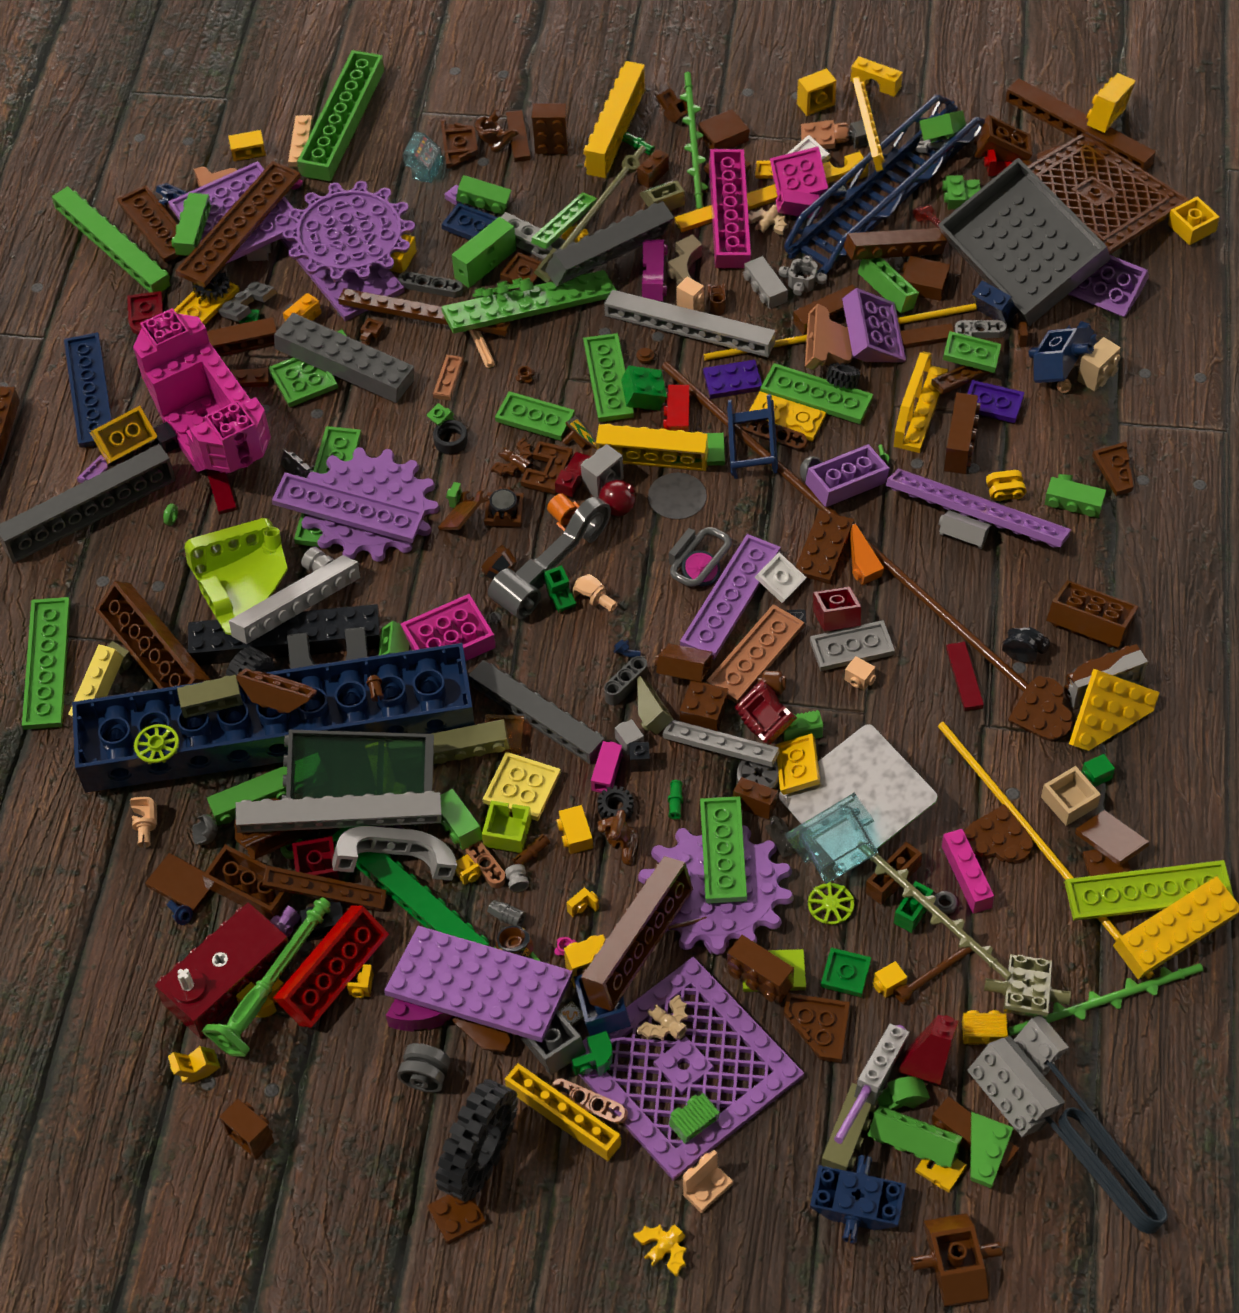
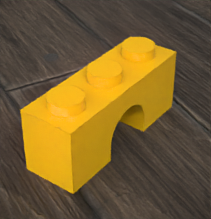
(888, 78)
(833, 173)

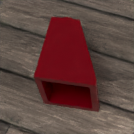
(931, 1050)

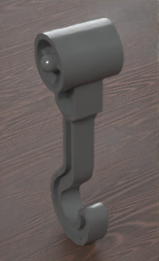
(520, 590)

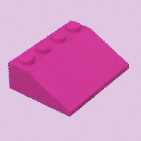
(451, 624)

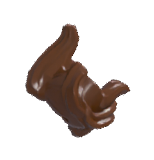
(492, 133)
(619, 832)

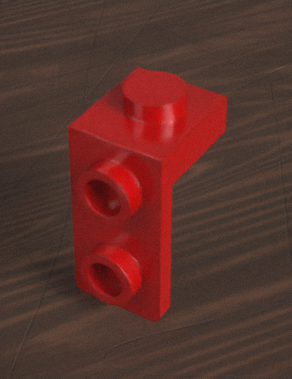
(994, 167)

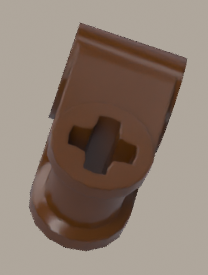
(717, 298)

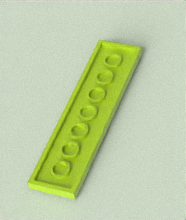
(1139, 889)

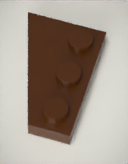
(1115, 467)

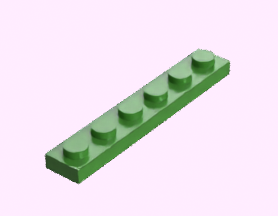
(563, 220)

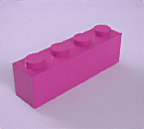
(967, 871)

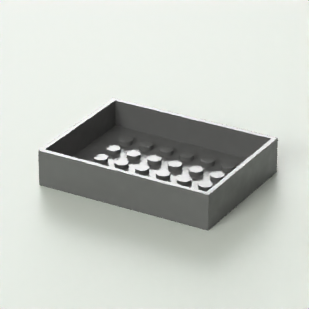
(1024, 241)

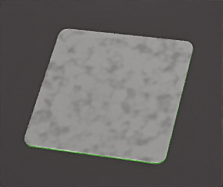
(878, 777)

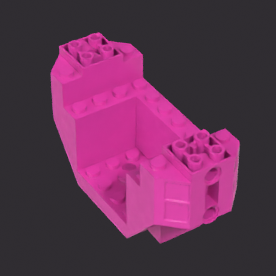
(199, 394)

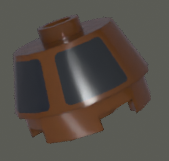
(499, 562)

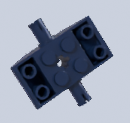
(1059, 353)
(878, 1198)

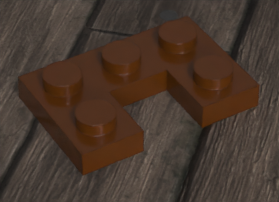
(557, 458)

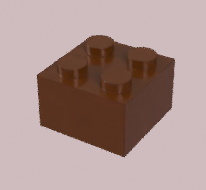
(704, 705)
(247, 1128)

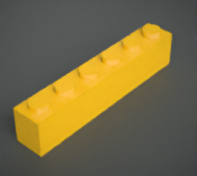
(563, 1112)

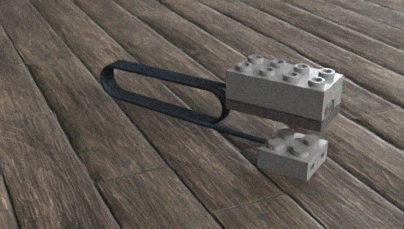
(1015, 1082)

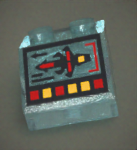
(423, 157)

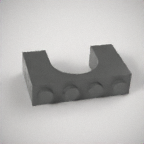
(300, 651)

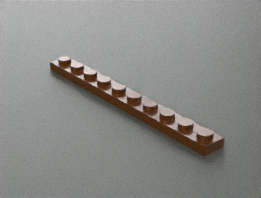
(406, 309)

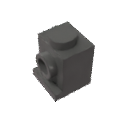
(858, 134)

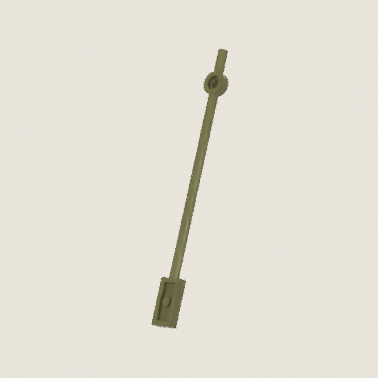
(629, 165)

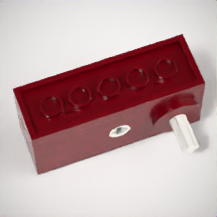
(207, 981)

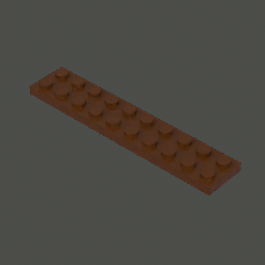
(238, 224)

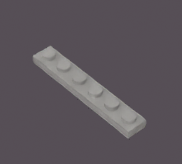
(721, 743)

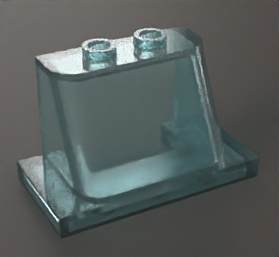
(835, 838)

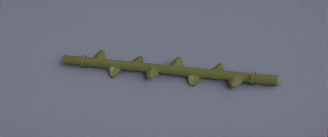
(938, 916)

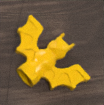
(667, 1243)

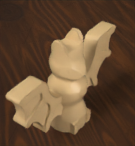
(768, 218)
(669, 1023)

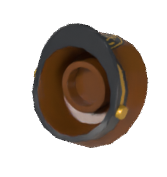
(515, 940)

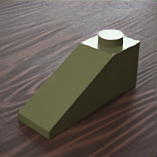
(651, 708)

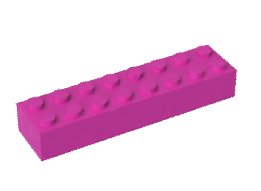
(729, 208)

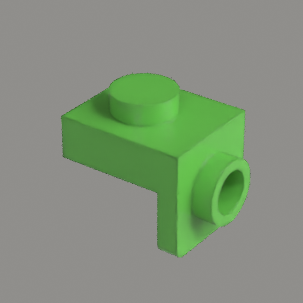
(440, 414)

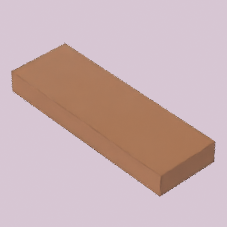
(448, 377)

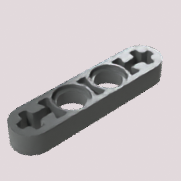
(407, 280)

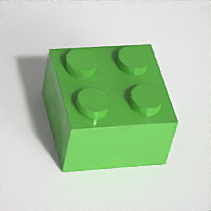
(942, 126)

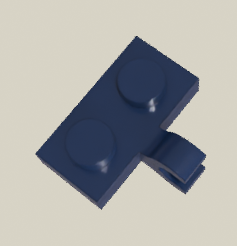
(168, 192)

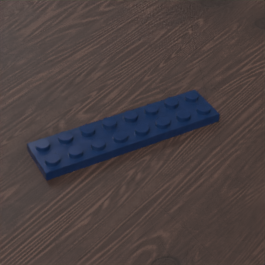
(87, 385)

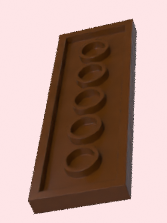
(151, 220)

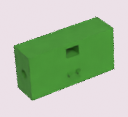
(484, 252)

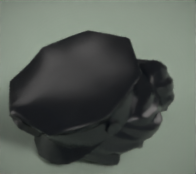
(1025, 644)

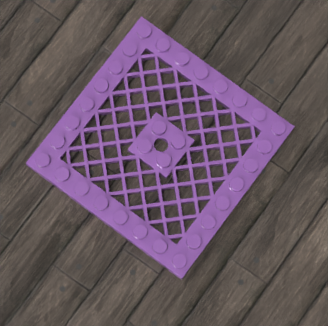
(754, 1100)

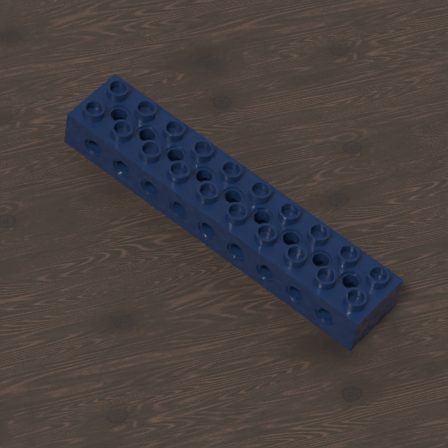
(421, 691)

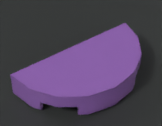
(94, 469)

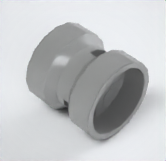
(517, 878)

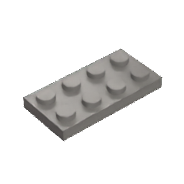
(841, 646)

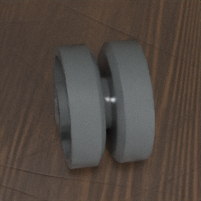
(423, 1067)

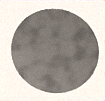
(677, 495)

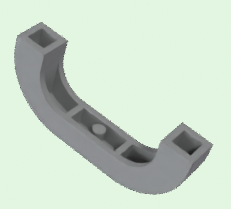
(394, 841)

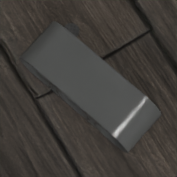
(620, 686)

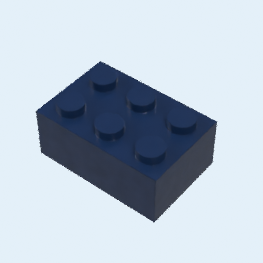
(600, 1019)

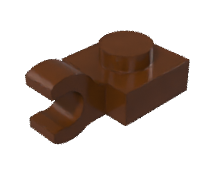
(370, 329)

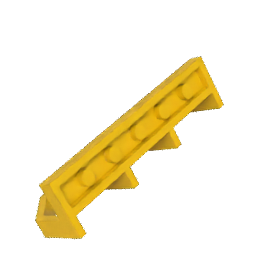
(925, 407)

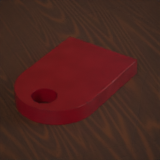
(143, 307)

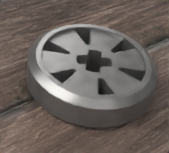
(769, 774)

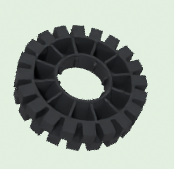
(476, 1140)

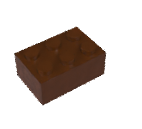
(550, 128)
(760, 969)

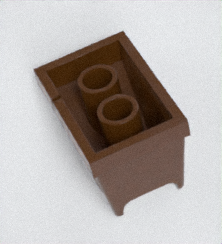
(1004, 140)

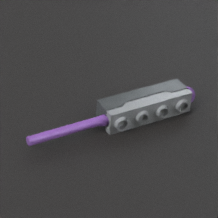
(876, 1073)

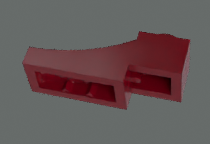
(571, 476)

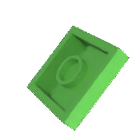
(958, 190)

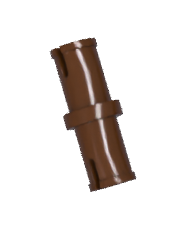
(532, 850)

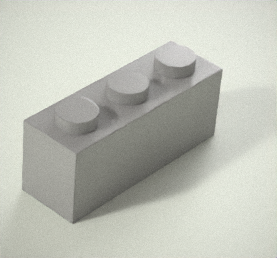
(765, 282)

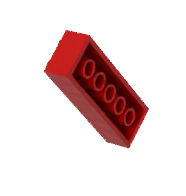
(331, 966)

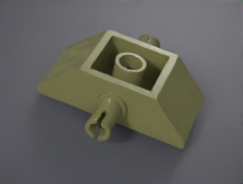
(1029, 987)

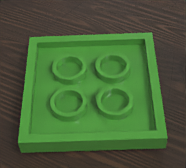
(301, 381)

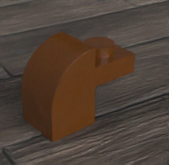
(674, 108)

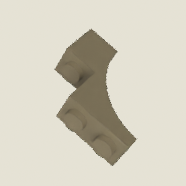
(687, 252)

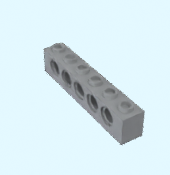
(524, 232)

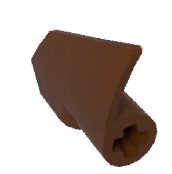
(484, 1036)

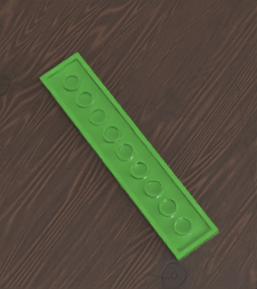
(518, 304)

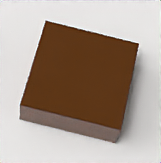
(1022, 334)

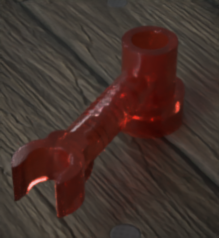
(926, 213)

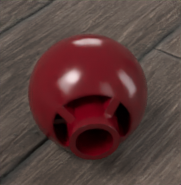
(619, 497)

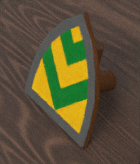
(579, 434)

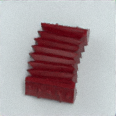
(764, 713)

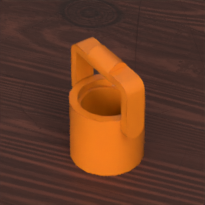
(562, 509)

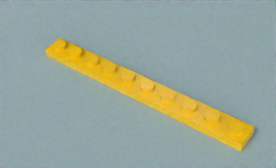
(869, 123)

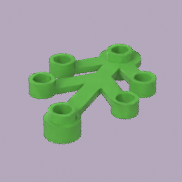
(503, 287)

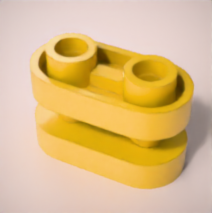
(1006, 485)

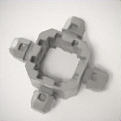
(799, 283)

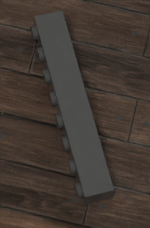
(536, 711)

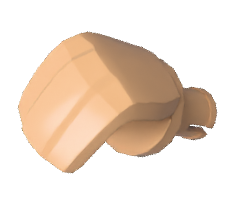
(592, 587)
(148, 809)

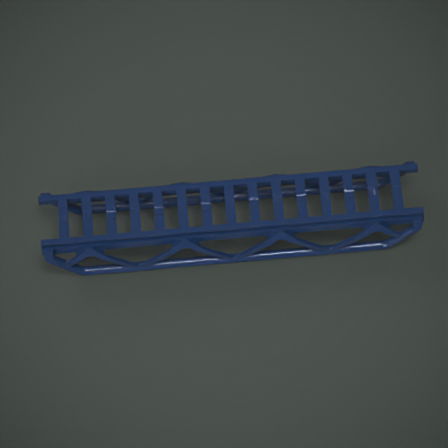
(854, 193)

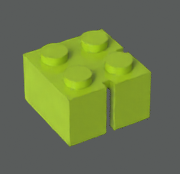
(505, 831)

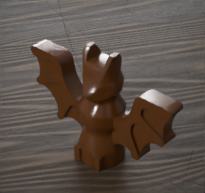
(517, 461)

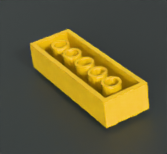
(655, 446)
(1177, 927)

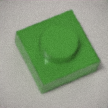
(453, 494)

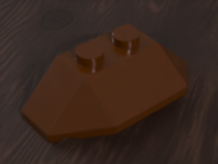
(274, 691)

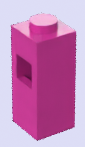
(794, 202)
(606, 766)

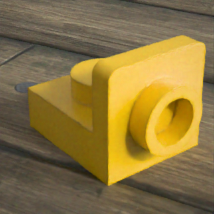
(467, 870)
(579, 902)
(364, 984)

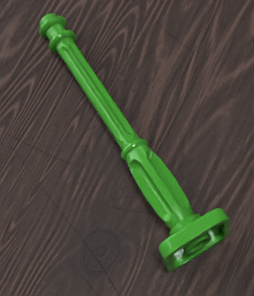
(228, 1036)

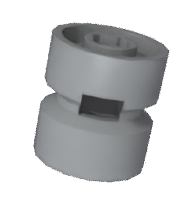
(315, 559)

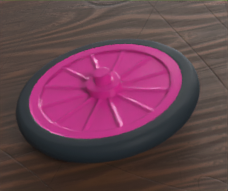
(695, 563)

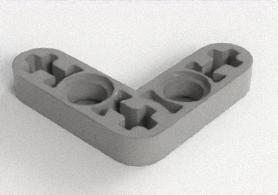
(971, 325)

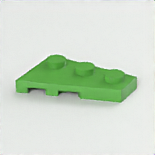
(987, 1148)

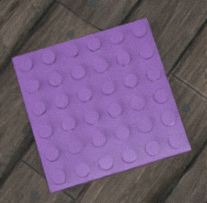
(224, 194)

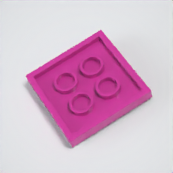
(800, 172)

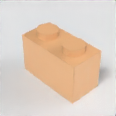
(690, 295)

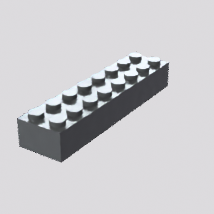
(608, 243)
(344, 357)

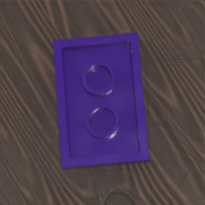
(732, 379)
(997, 401)

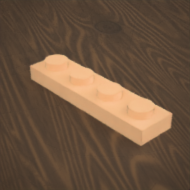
(300, 135)

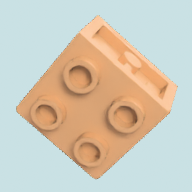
(705, 1182)

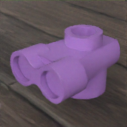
(286, 921)

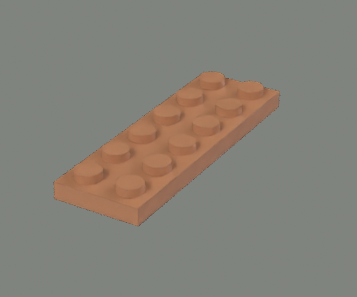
(756, 652)

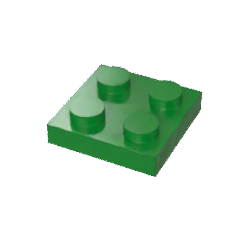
(846, 972)

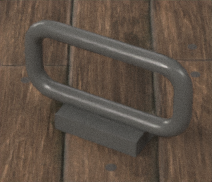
(687, 544)

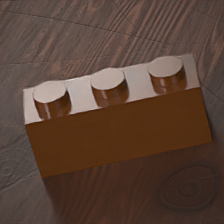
(883, 886)

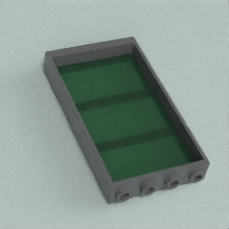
(356, 763)

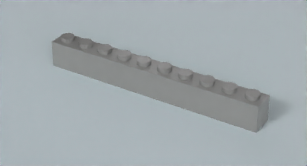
(690, 323)
(338, 812)

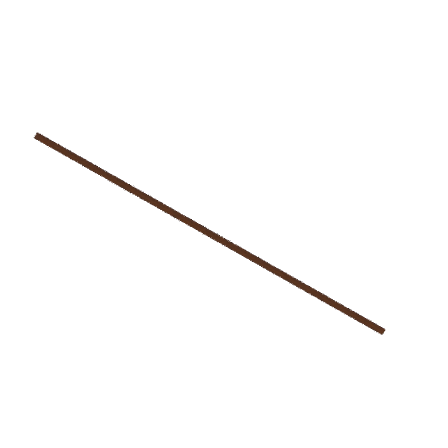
(887, 564)

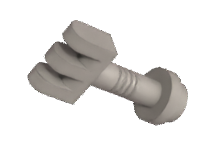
(923, 146)

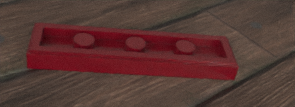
(221, 491)
(964, 676)

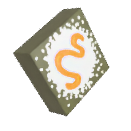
(572, 1014)

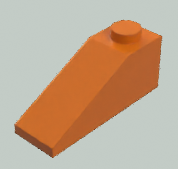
(864, 560)

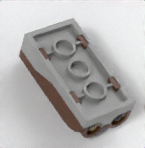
(1126, 664)

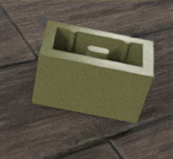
(670, 193)

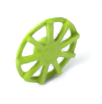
(156, 744)
(831, 903)

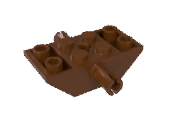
(960, 1277)

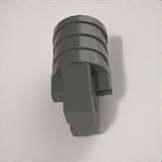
(507, 913)

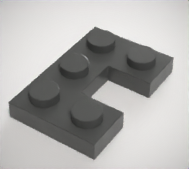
(237, 307)

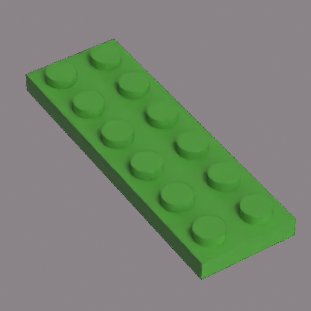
(606, 372)
(817, 393)
(723, 850)

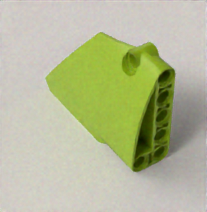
(237, 567)

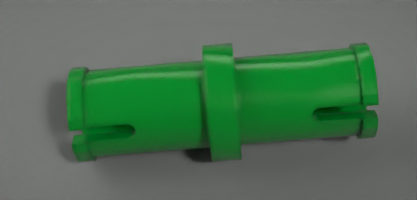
(637, 142)
(675, 799)

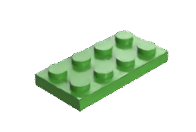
(534, 415)

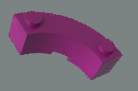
(653, 276)
(410, 1017)

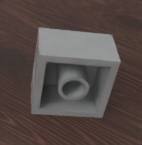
(601, 469)

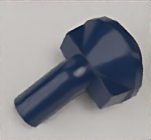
(622, 648)
(182, 914)

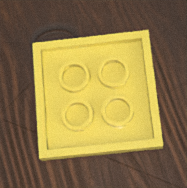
(522, 783)

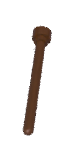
(904, 993)

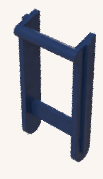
(752, 416)

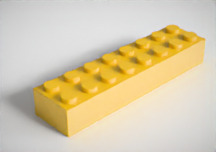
(614, 119)

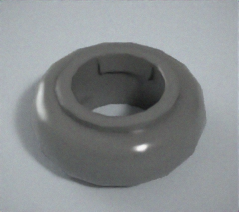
(945, 895)

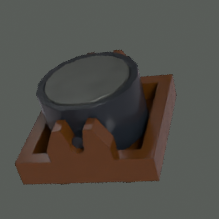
(504, 508)

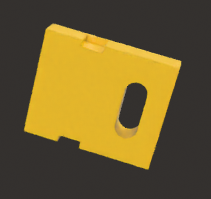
(941, 1176)

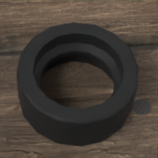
(450, 447)

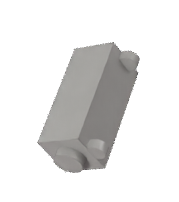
(964, 528)

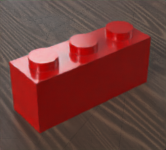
(677, 408)

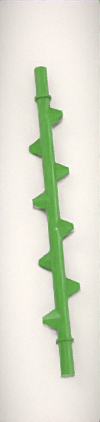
(694, 135)
(1114, 998)

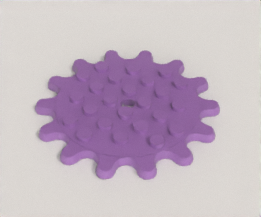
(374, 232)
(376, 478)
(726, 919)

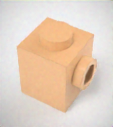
(860, 673)

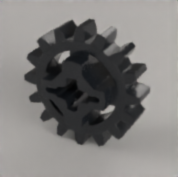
(214, 289)

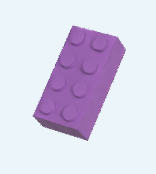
(847, 475)

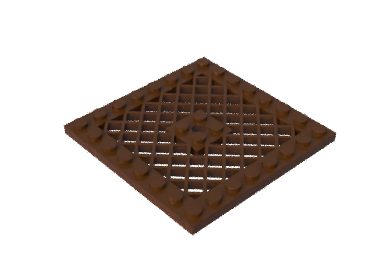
(1097, 194)

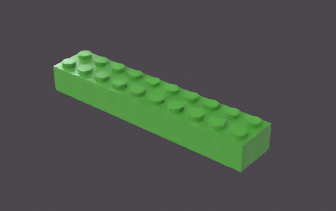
(340, 116)

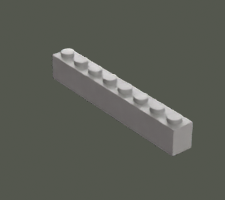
(294, 599)

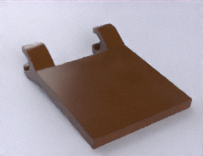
(463, 510)

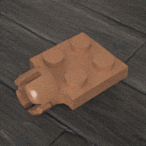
(826, 133)

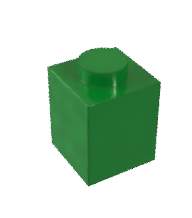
(1098, 770)

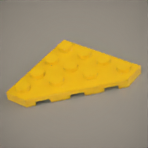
(1109, 708)

